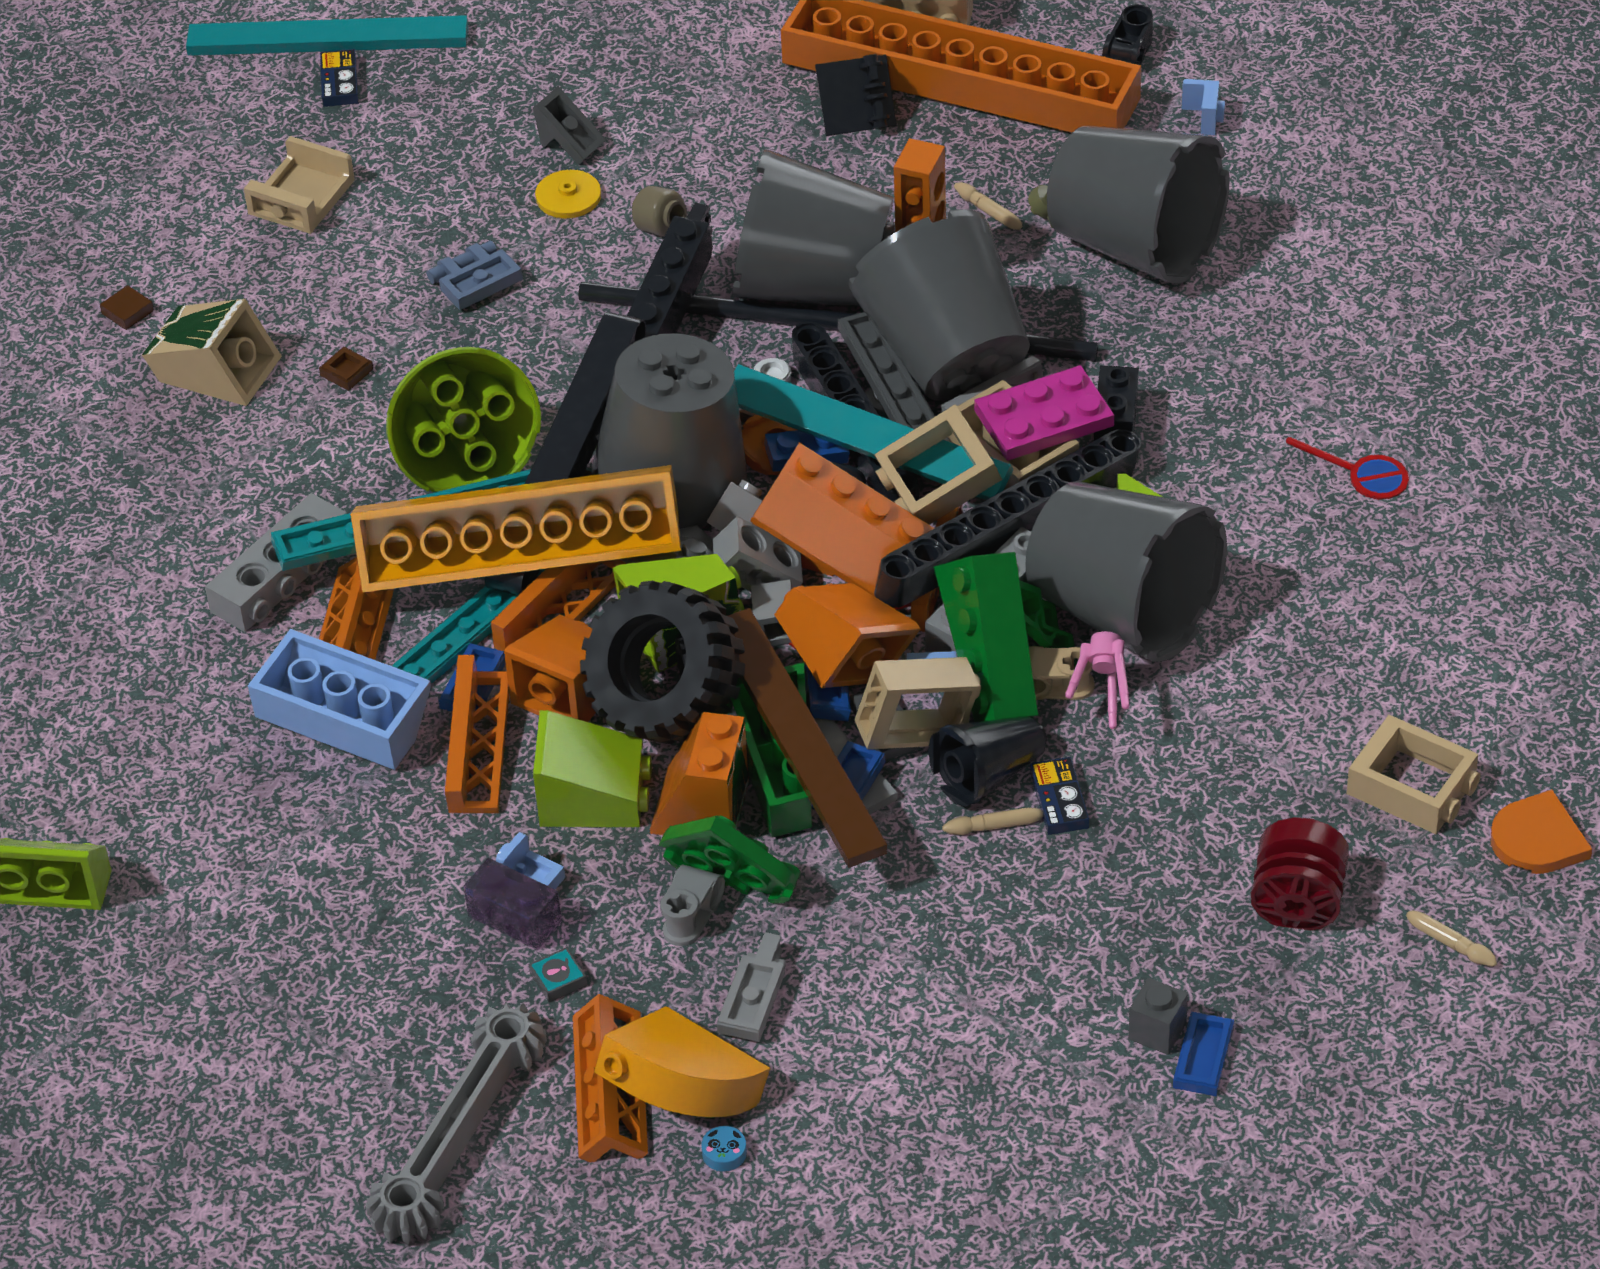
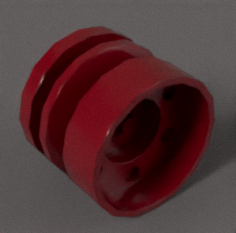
(1300, 874)

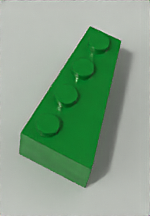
(990, 630)
(774, 782)

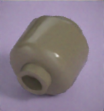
(655, 209)

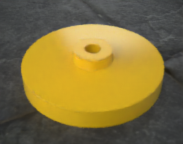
(568, 194)

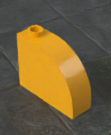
(681, 1067)

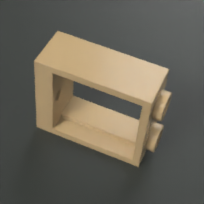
(954, 492)
(886, 728)
(1403, 801)

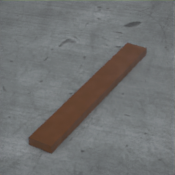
(806, 747)

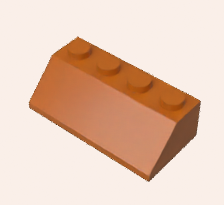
(835, 518)

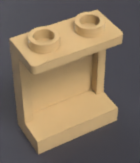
(302, 186)

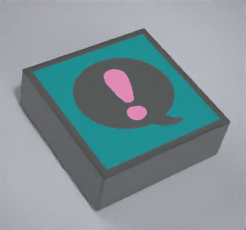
(557, 974)

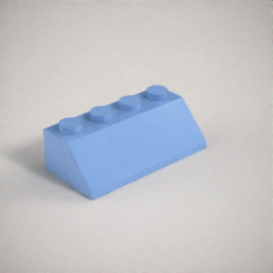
(340, 698)

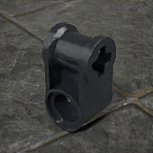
(1130, 35)

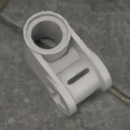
(690, 904)

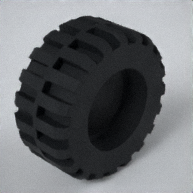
(616, 653)

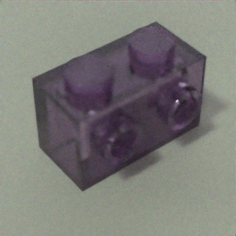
(512, 903)

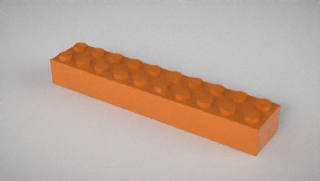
(967, 64)

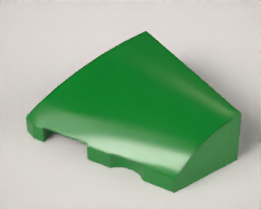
(1042, 620)

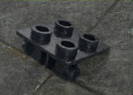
(856, 95)

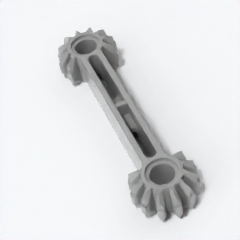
(501, 1043)

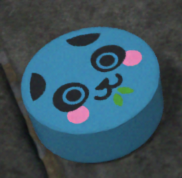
(723, 1148)

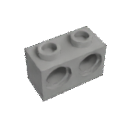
(757, 555)

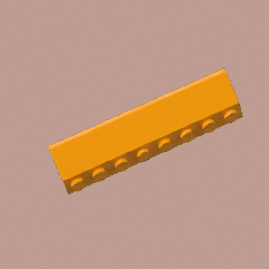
(516, 528)

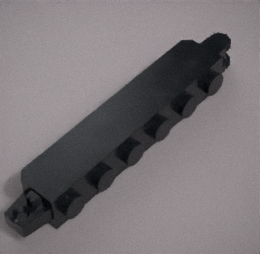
(675, 272)

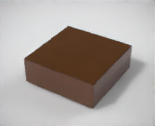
(126, 307)
(346, 368)

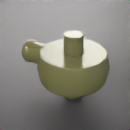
(1038, 201)

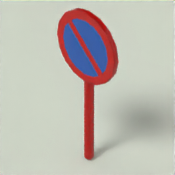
(1371, 476)

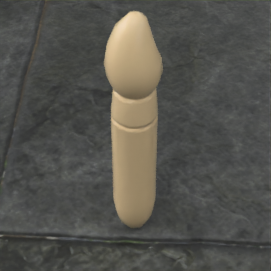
(987, 205)
(964, 825)
(1475, 952)

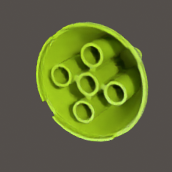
(462, 419)

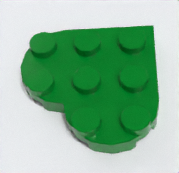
(721, 849)

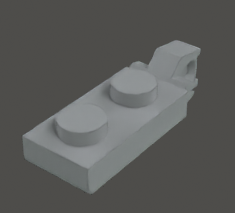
(753, 991)

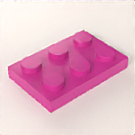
(1043, 412)

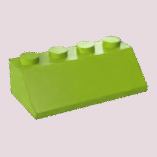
(53, 874)

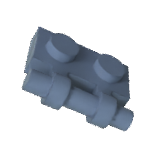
(475, 274)

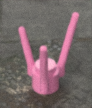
(1107, 657)

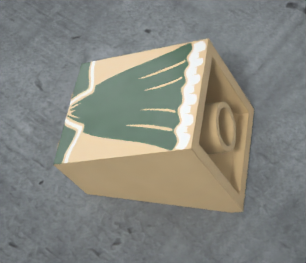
(214, 350)

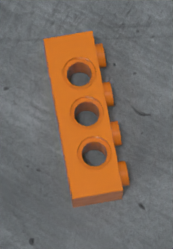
(919, 183)

